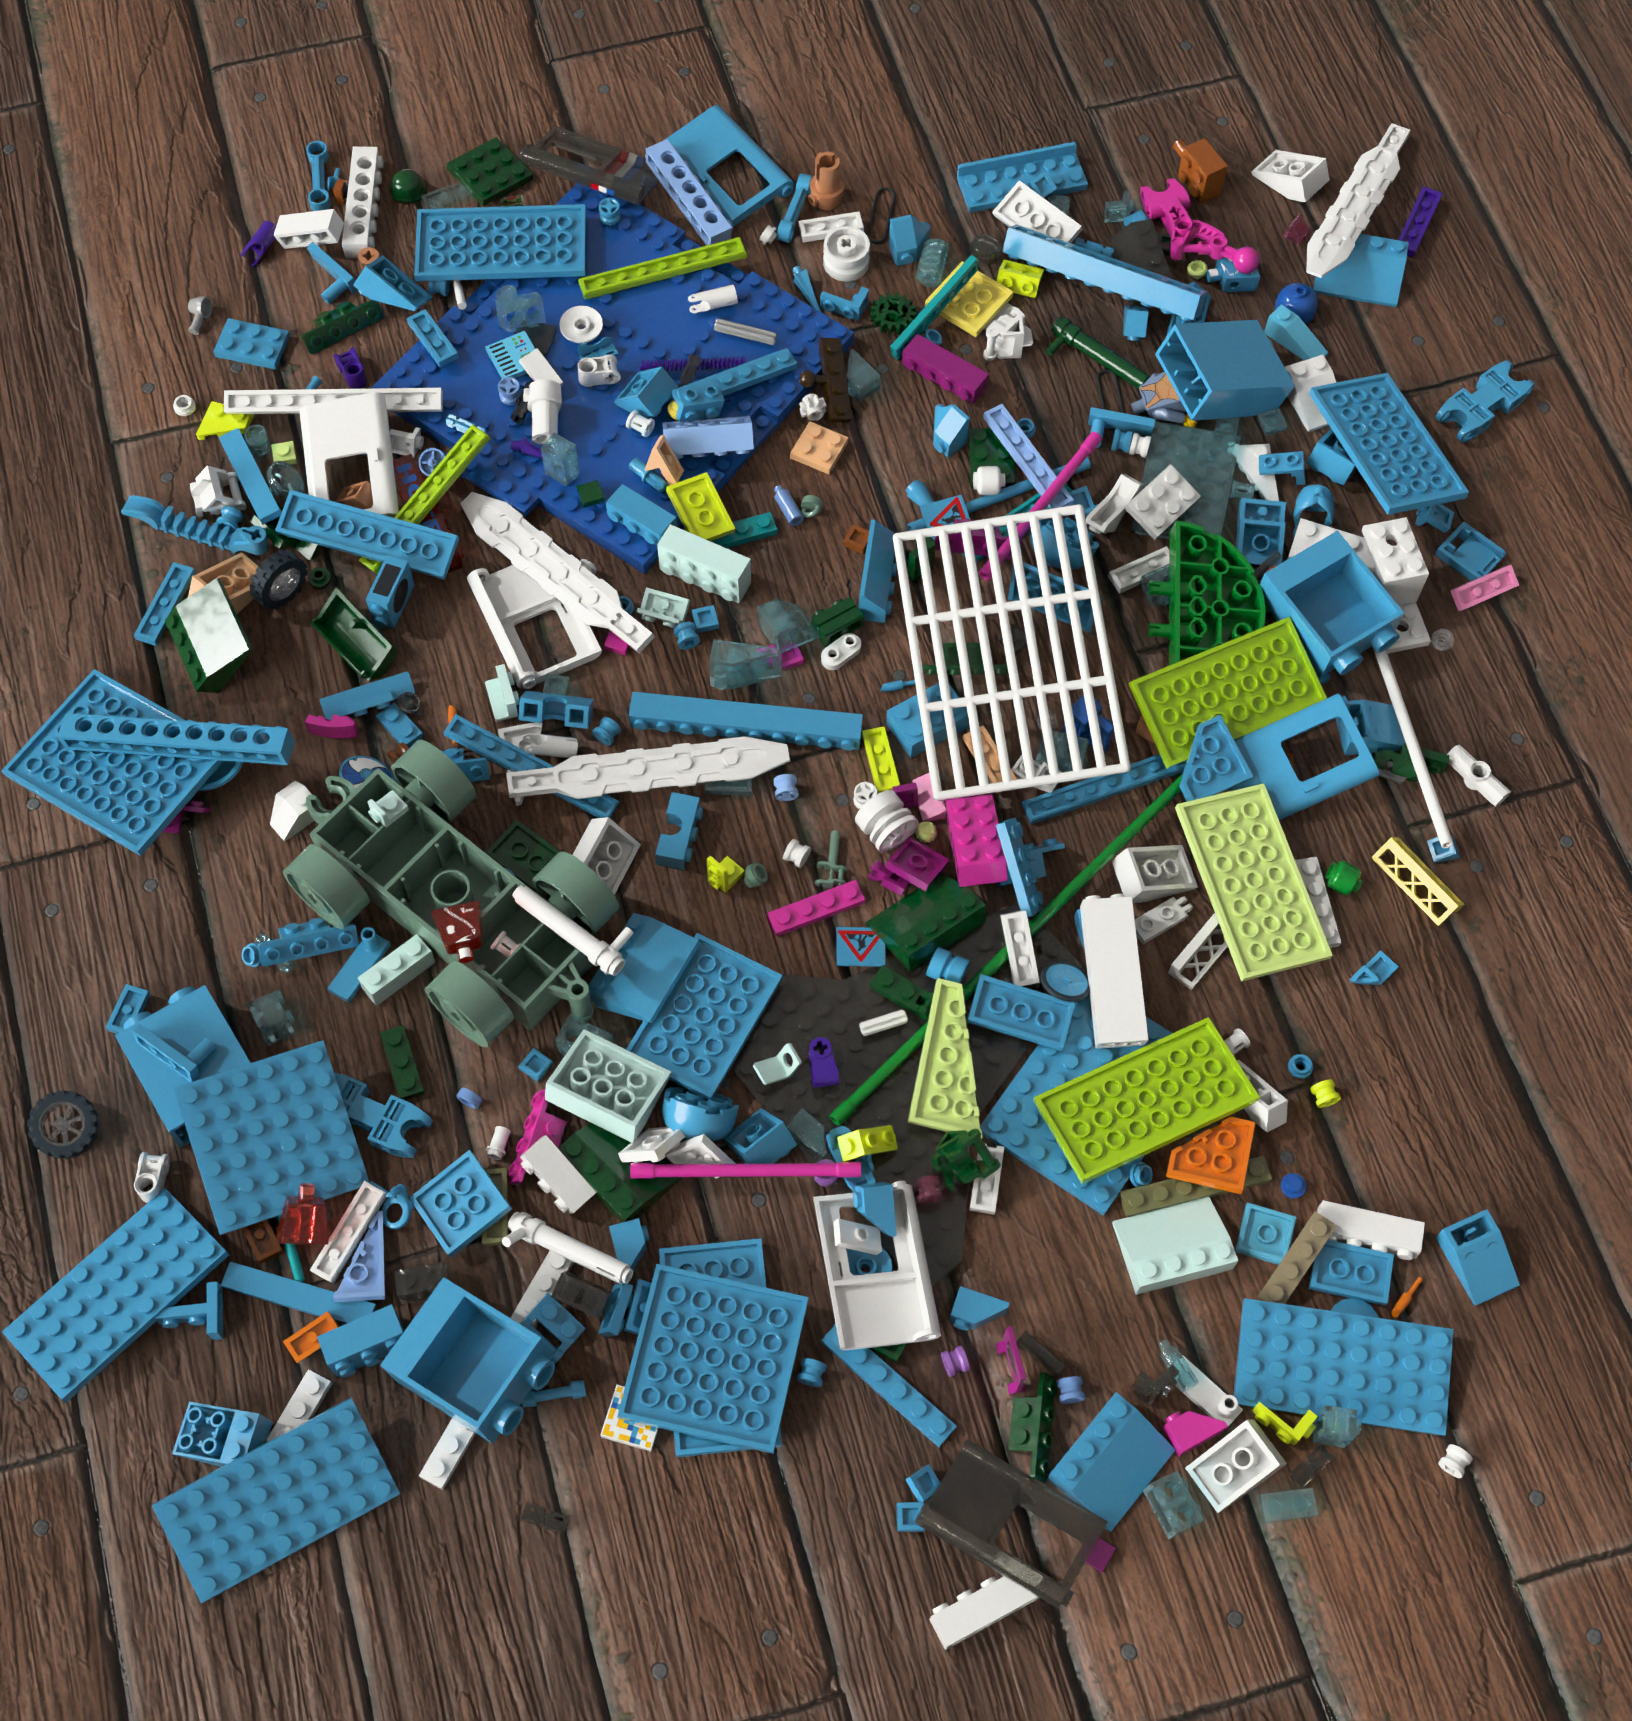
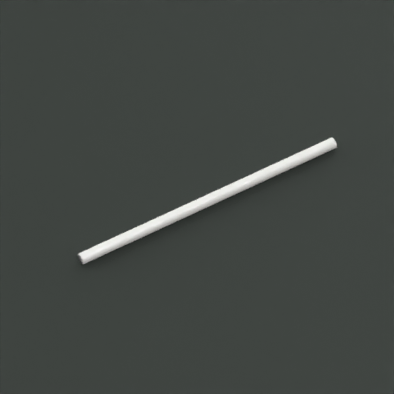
(1414, 750)

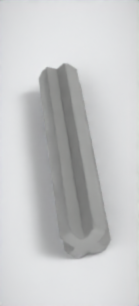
(745, 331)

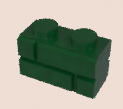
(837, 620)

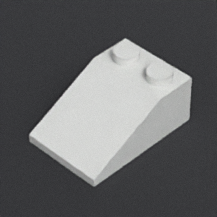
(1293, 174)
(1305, 375)
(1153, 872)
(1235, 1465)

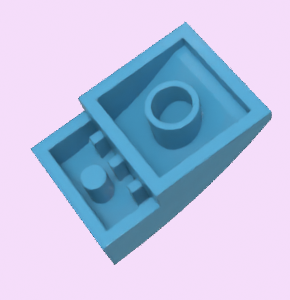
(1260, 529)

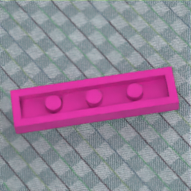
(816, 908)

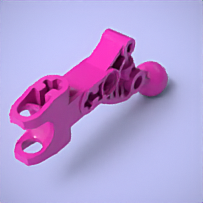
(1171, 209)

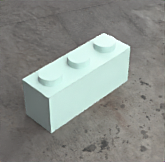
(396, 970)

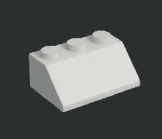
(607, 850)

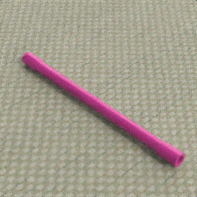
(1086, 449)
(652, 1170)

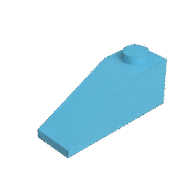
(1293, 334)

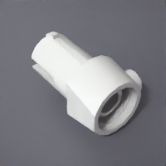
(544, 402)

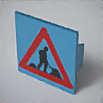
(944, 512)
(859, 947)

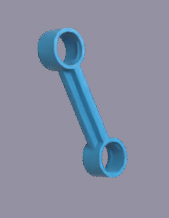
(318, 175)
(787, 225)

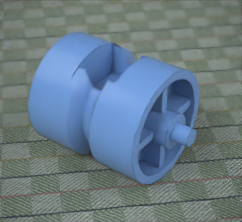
(430, 460)

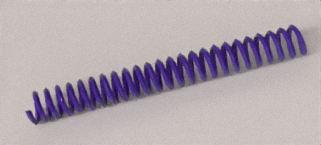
(675, 365)

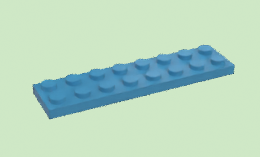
(366, 533)

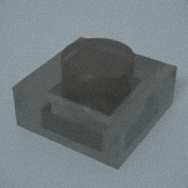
(1018, 637)

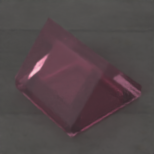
(1297, 230)

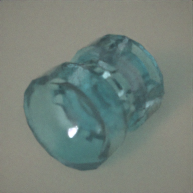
(257, 440)

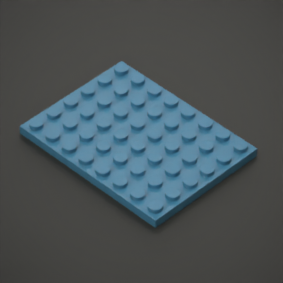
(114, 793)
(1023, 1131)

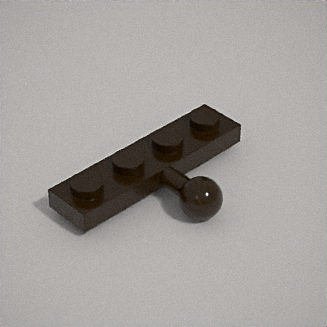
(833, 379)

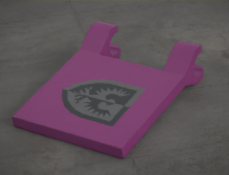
(1009, 1346)

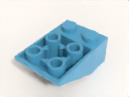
(1376, 724)
(1479, 1257)
(219, 1434)

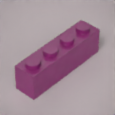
(945, 369)

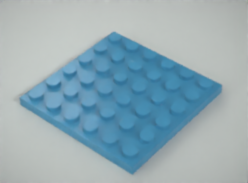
(269, 1131)
(713, 1358)

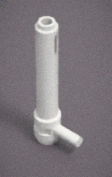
(597, 951)
(537, 1232)

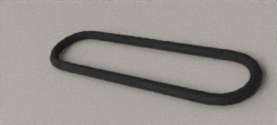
(889, 217)
(1117, 387)

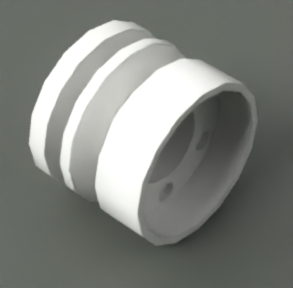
(886, 821)

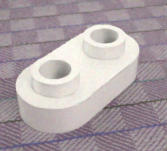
(842, 650)

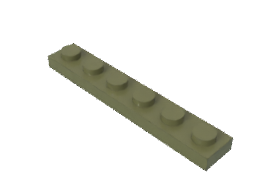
(1174, 1191)

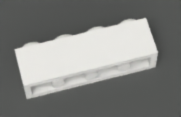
(1374, 1230)
(978, 1610)

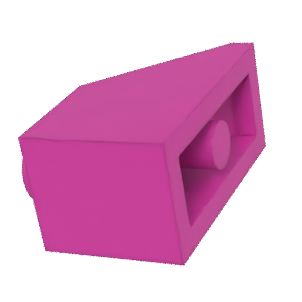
(1191, 1430)

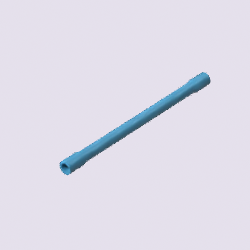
(1004, 494)

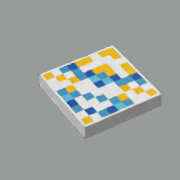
(625, 1431)

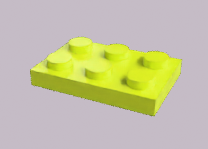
(700, 507)

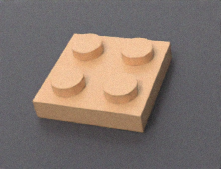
(819, 447)

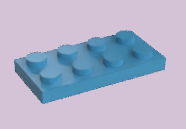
(1019, 868)
(1021, 1012)

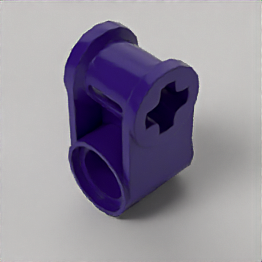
(351, 368)
(822, 1067)

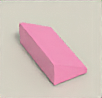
(929, 808)

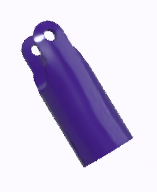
(261, 240)

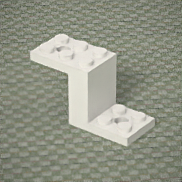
(1402, 575)

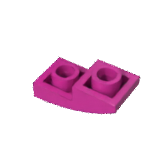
(336, 728)

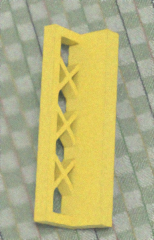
(1424, 874)

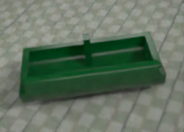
(355, 637)

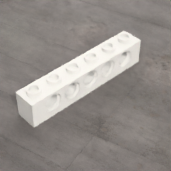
(361, 200)

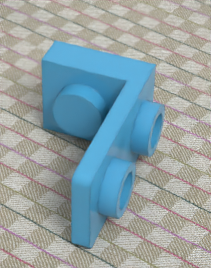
(850, 309)
(1284, 463)

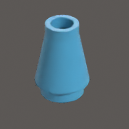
(919, 493)

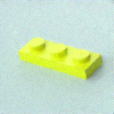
(880, 759)

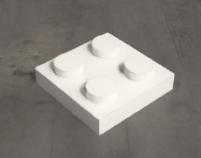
(651, 1145)

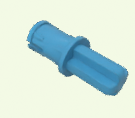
(649, 476)

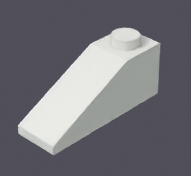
(1271, 1108)

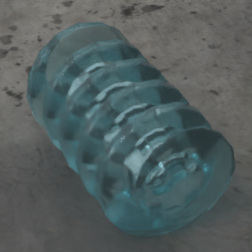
(932, 262)

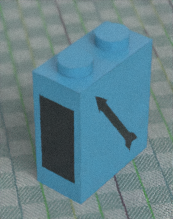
(390, 592)

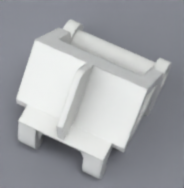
(1007, 337)
(208, 491)

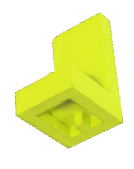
(723, 874)

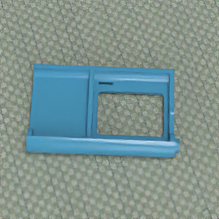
(712, 140)
(1271, 766)

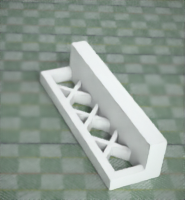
(1191, 950)

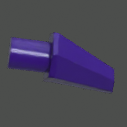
(527, 448)

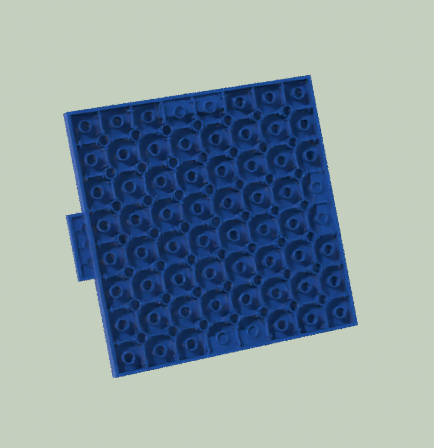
(644, 325)

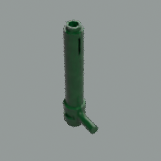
(1074, 336)

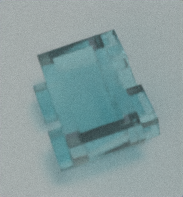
(271, 1017)

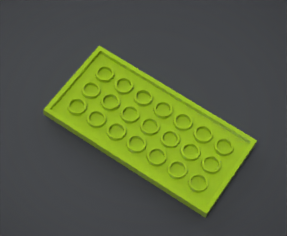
(1243, 680)
(1145, 1100)

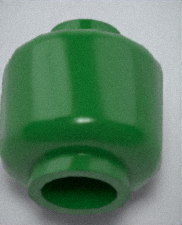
(1344, 877)

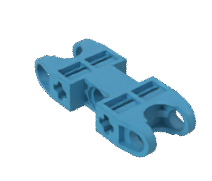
(1475, 410)
(384, 1122)

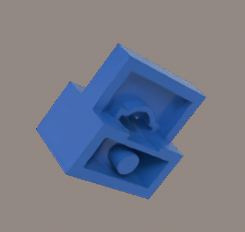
(1082, 723)

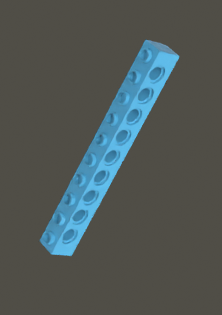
(176, 738)

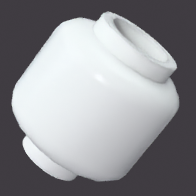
(988, 480)

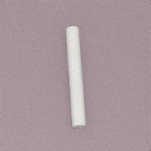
(459, 294)

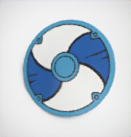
(359, 768)

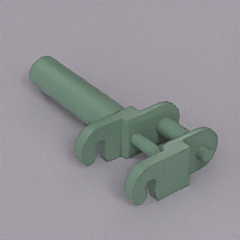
(832, 865)

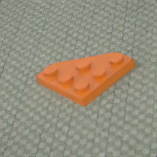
(1215, 1156)

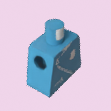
(1231, 279)

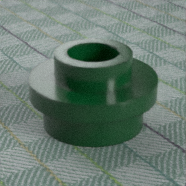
(319, 583)

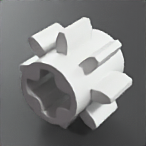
(812, 407)

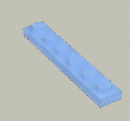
(1025, 454)

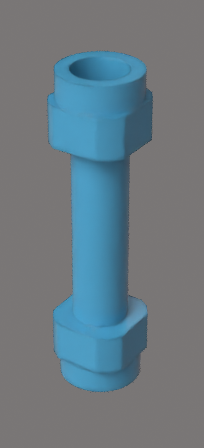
(576, 1389)

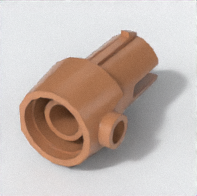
(826, 184)

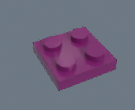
(917, 863)

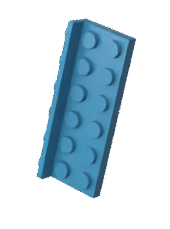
(990, 180)

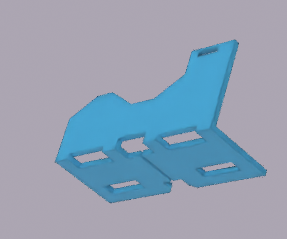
(584, 348)

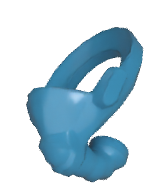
(399, 1195)

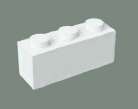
(308, 227)
(557, 1175)

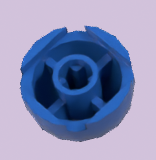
(1299, 299)

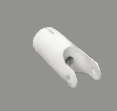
(714, 299)
(551, 745)

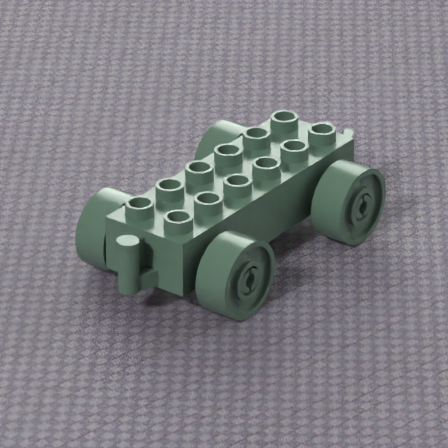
(431, 866)

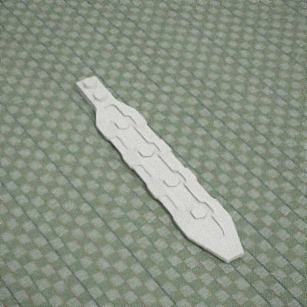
(1355, 204)
(554, 569)
(652, 768)

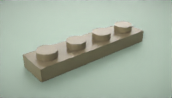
(1298, 1259)

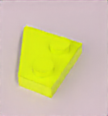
(220, 423)

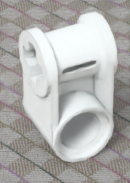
(597, 371)
(151, 1171)

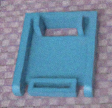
(1474, 557)

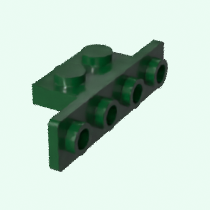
(341, 323)
(280, 541)
(974, 657)
(1032, 1426)

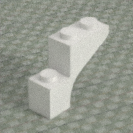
(1111, 510)

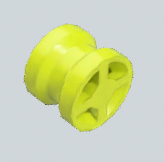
(1325, 1093)

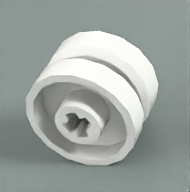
(846, 253)

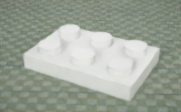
(1162, 501)

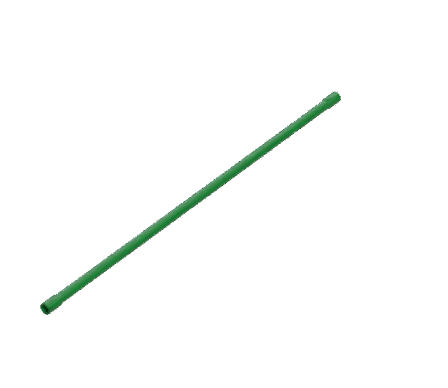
(849, 1106)

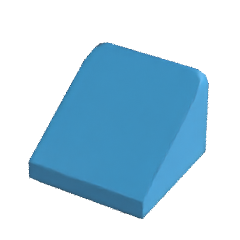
(1442, 854)

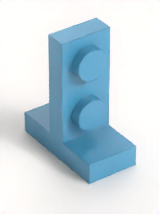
(198, 1313)

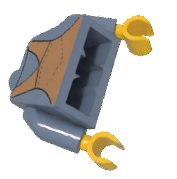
(1161, 401)

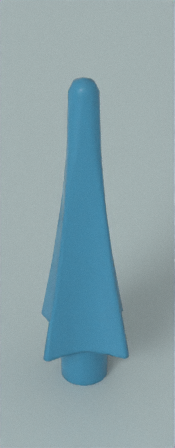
(803, 283)

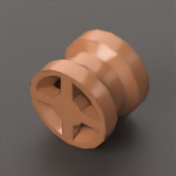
(367, 256)

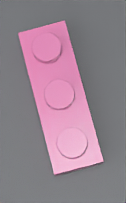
(1484, 587)

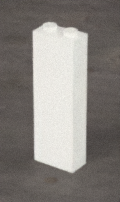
(1113, 971)

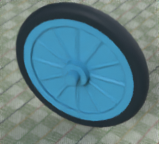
(1065, 981)

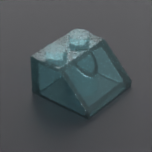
(785, 624)

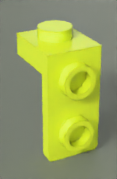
(866, 1142)
(1284, 1431)

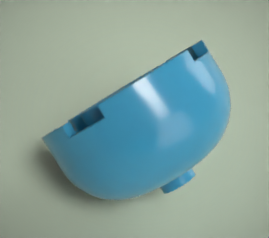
(1072, 541)
(696, 1116)

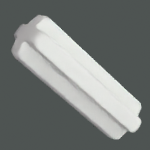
(883, 1022)

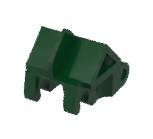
(957, 1162)

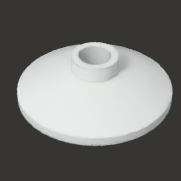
(581, 317)

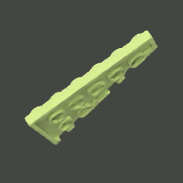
(945, 1077)

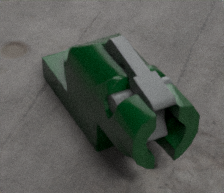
(1400, 766)

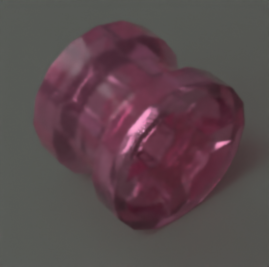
(928, 1189)

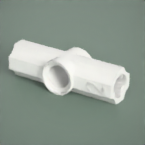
(1486, 784)

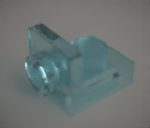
(1118, 210)

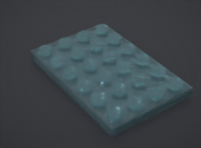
(1204, 462)

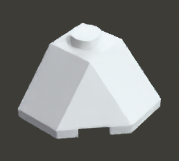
(290, 811)

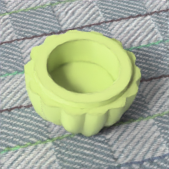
(1197, 269)
(926, 832)

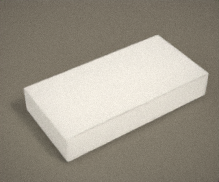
(538, 367)

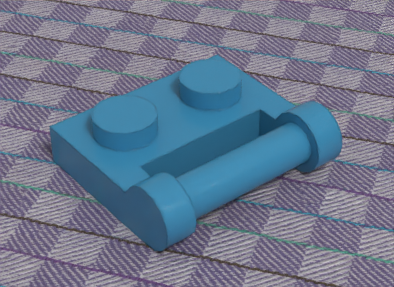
(556, 1321)

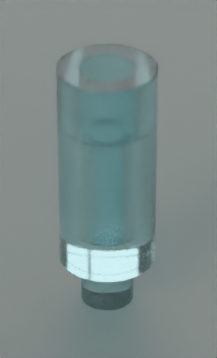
(1171, 1355)

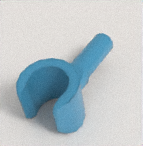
(332, 180)

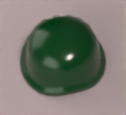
(407, 186)

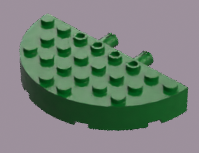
(1208, 593)

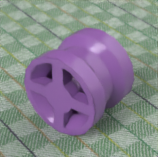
(955, 1361)

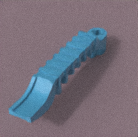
(154, 513)

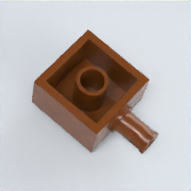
(1201, 169)

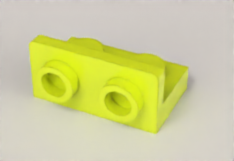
(1020, 278)

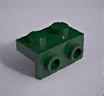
(914, 567)

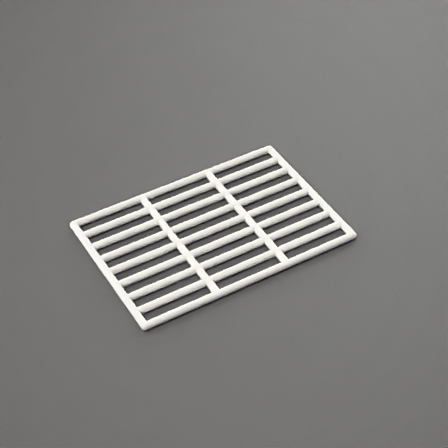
(1016, 692)

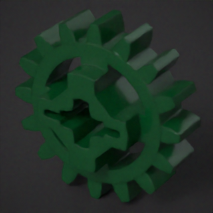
(892, 313)

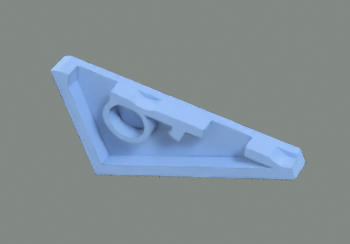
(365, 1275)

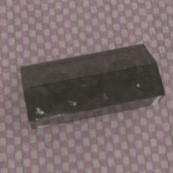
(1140, 247)

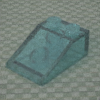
(742, 664)

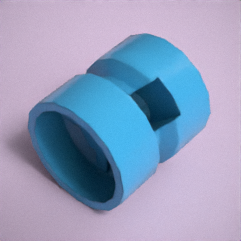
(947, 967)

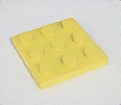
(975, 303)

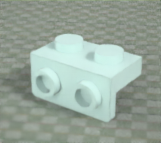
(664, 607)
(501, 695)

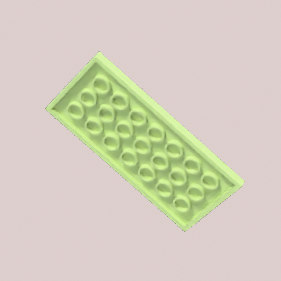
(1253, 882)

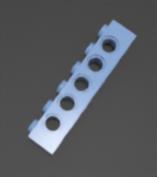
(688, 193)

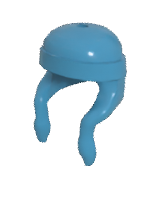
(1315, 499)

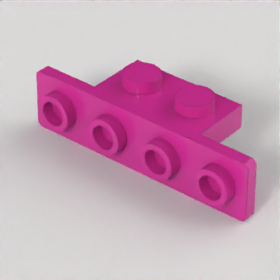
(536, 1126)

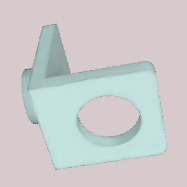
(777, 1068)

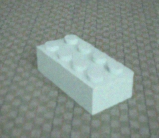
(704, 564)

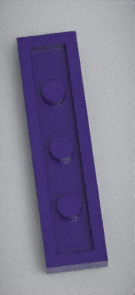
(1420, 219)

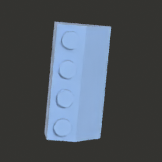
(710, 436)

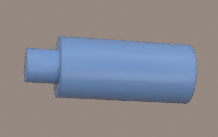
(788, 506)

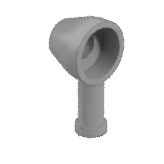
(202, 308)

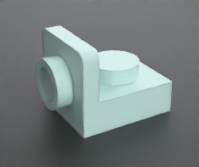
(387, 808)

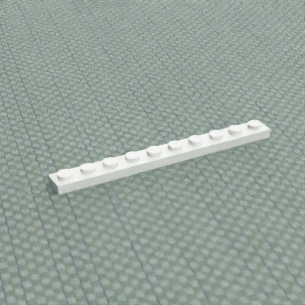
(292, 400)
(457, 1436)

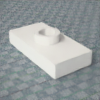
(857, 1236)

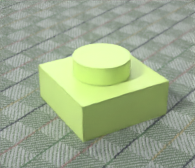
(284, 452)

